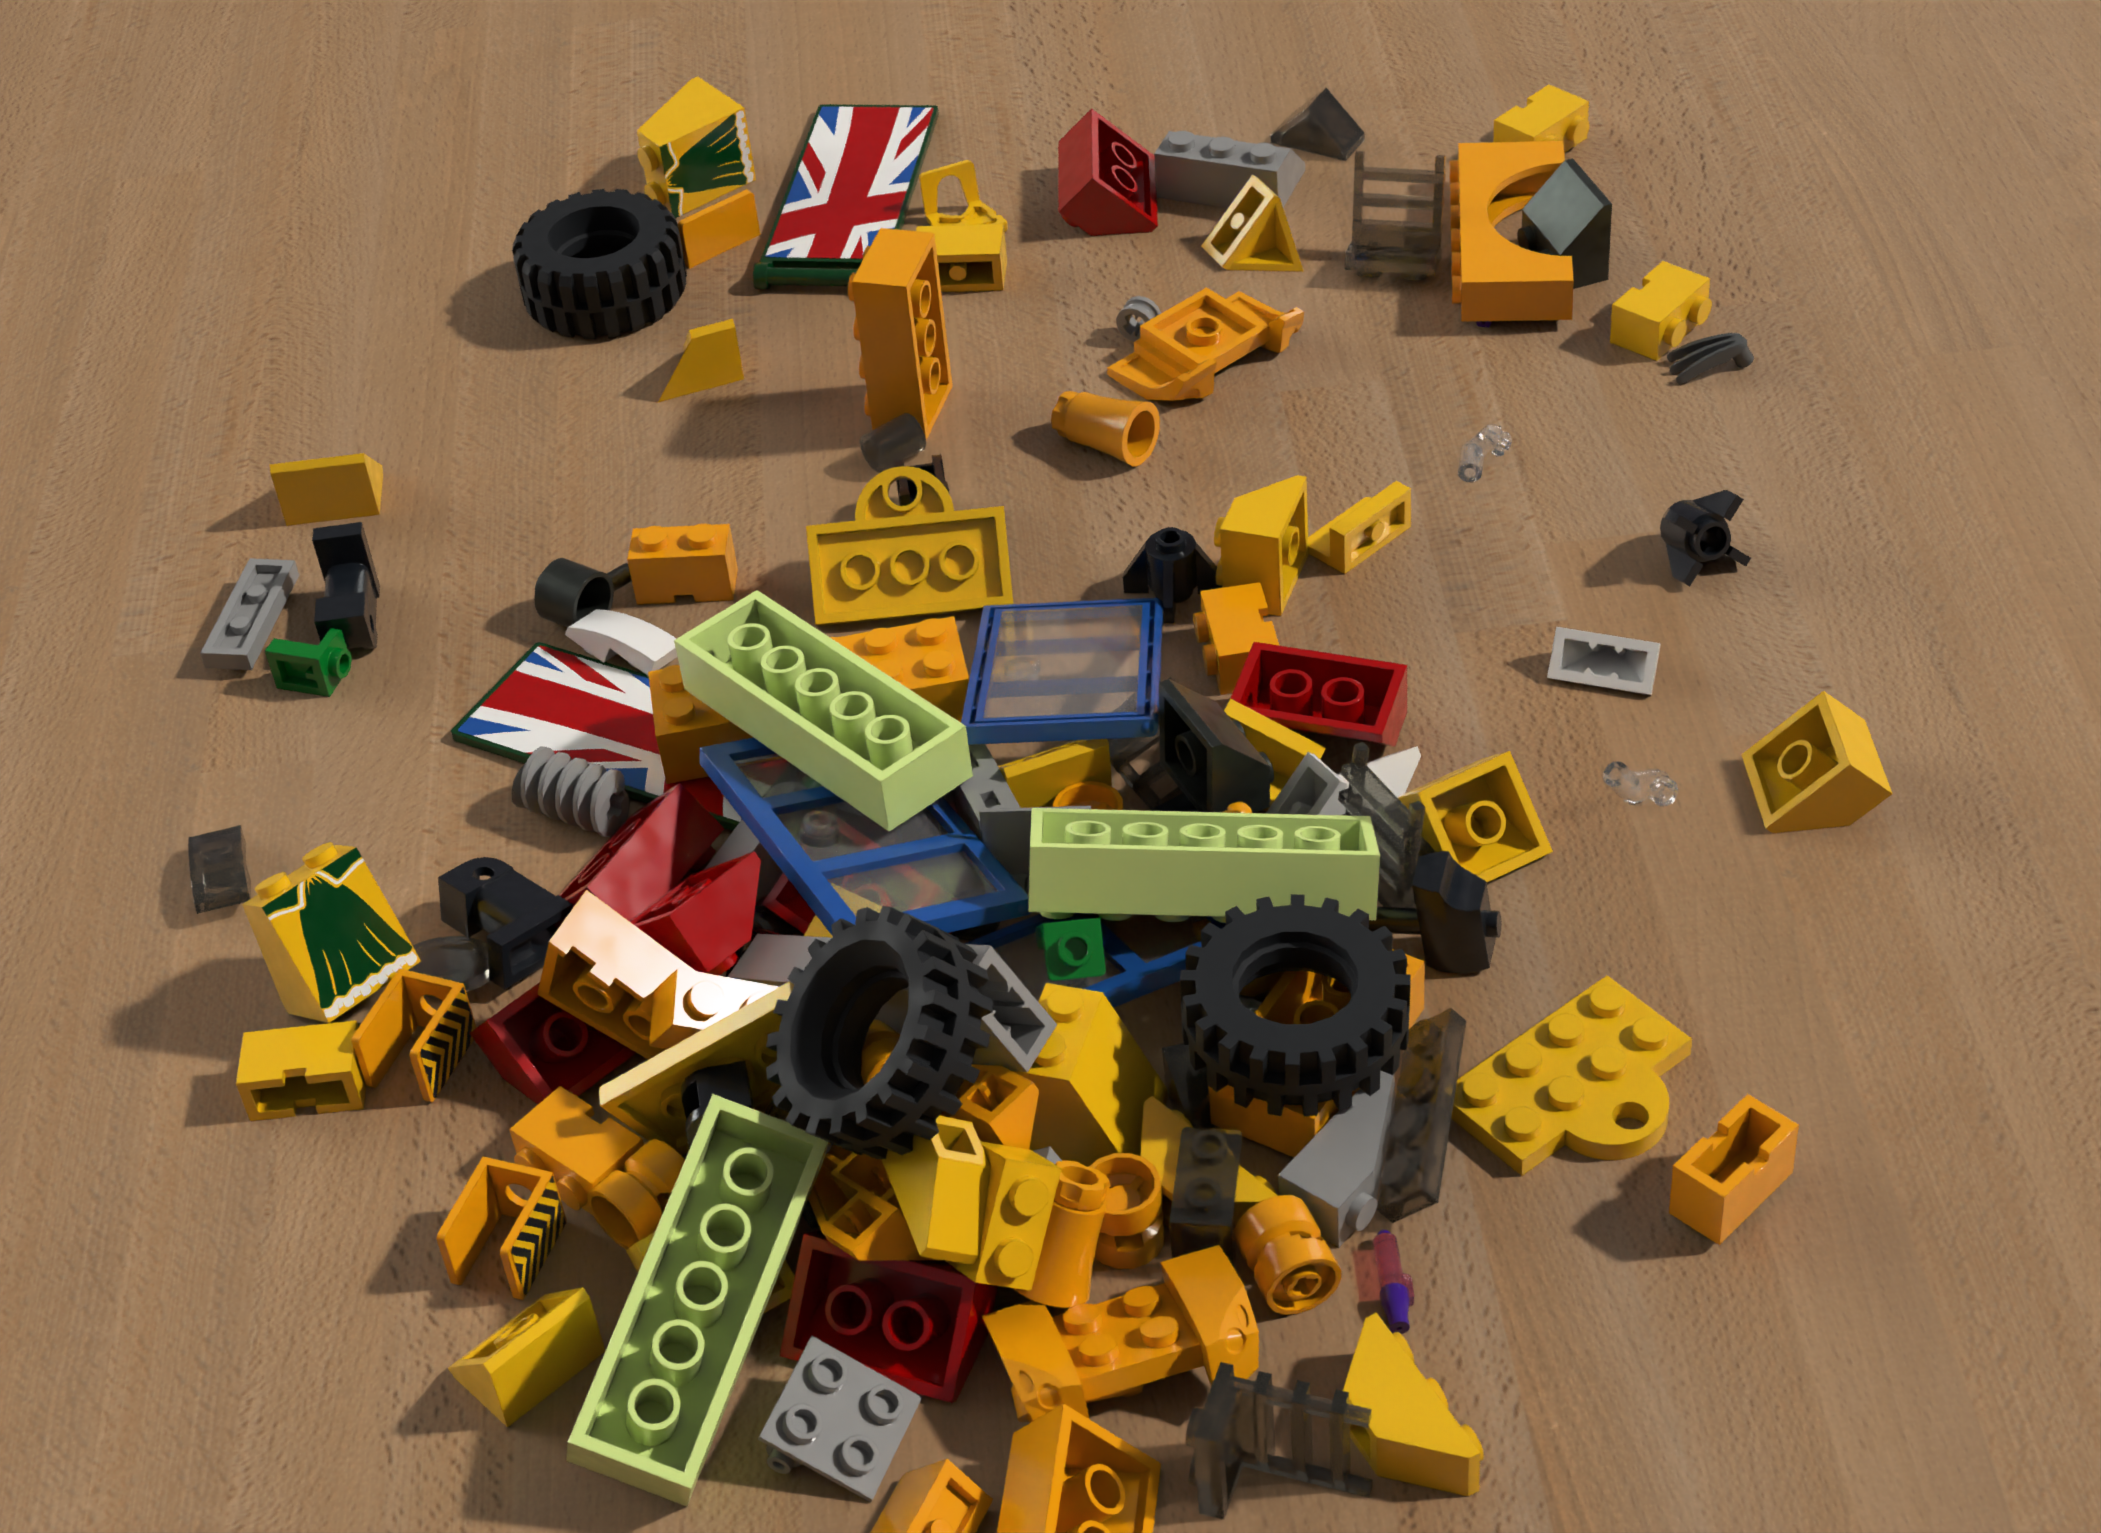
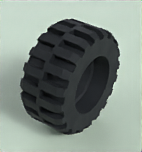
(600, 263)

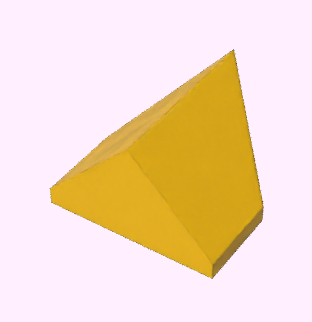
(1254, 233)
(708, 361)

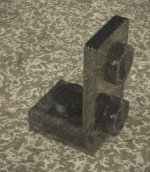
(1205, 1191)

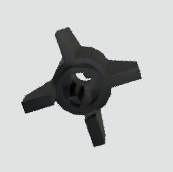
(1699, 532)
(1172, 568)

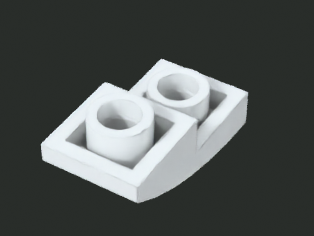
(612, 633)

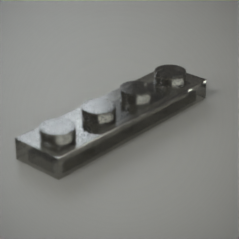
(1422, 1116)

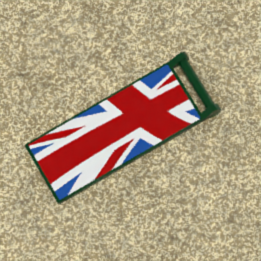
(845, 187)
(583, 711)

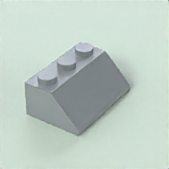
(1218, 168)

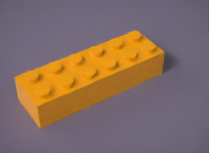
(917, 655)

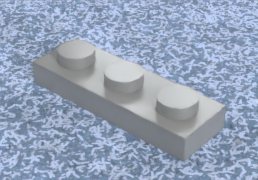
(250, 614)

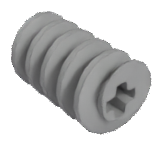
(572, 791)

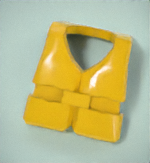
(977, 211)

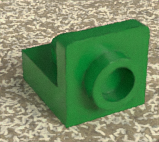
(310, 666)
(1072, 949)

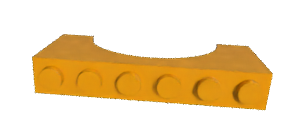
(1487, 271)

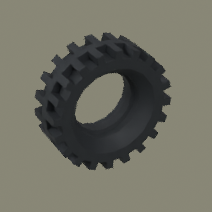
(829, 1022)
(1295, 1060)

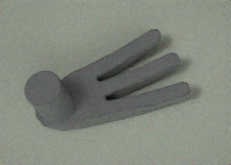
(1708, 353)

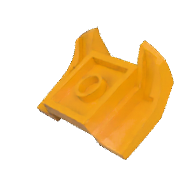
(1198, 338)
(1130, 1340)

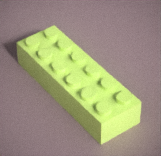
(824, 709)
(1197, 862)
(697, 1301)

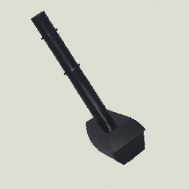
(1449, 915)

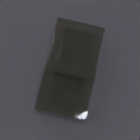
(219, 869)

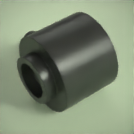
(572, 590)

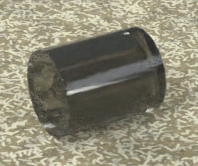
(893, 442)

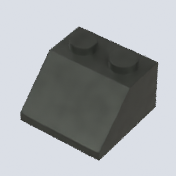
(1570, 220)
(1209, 753)

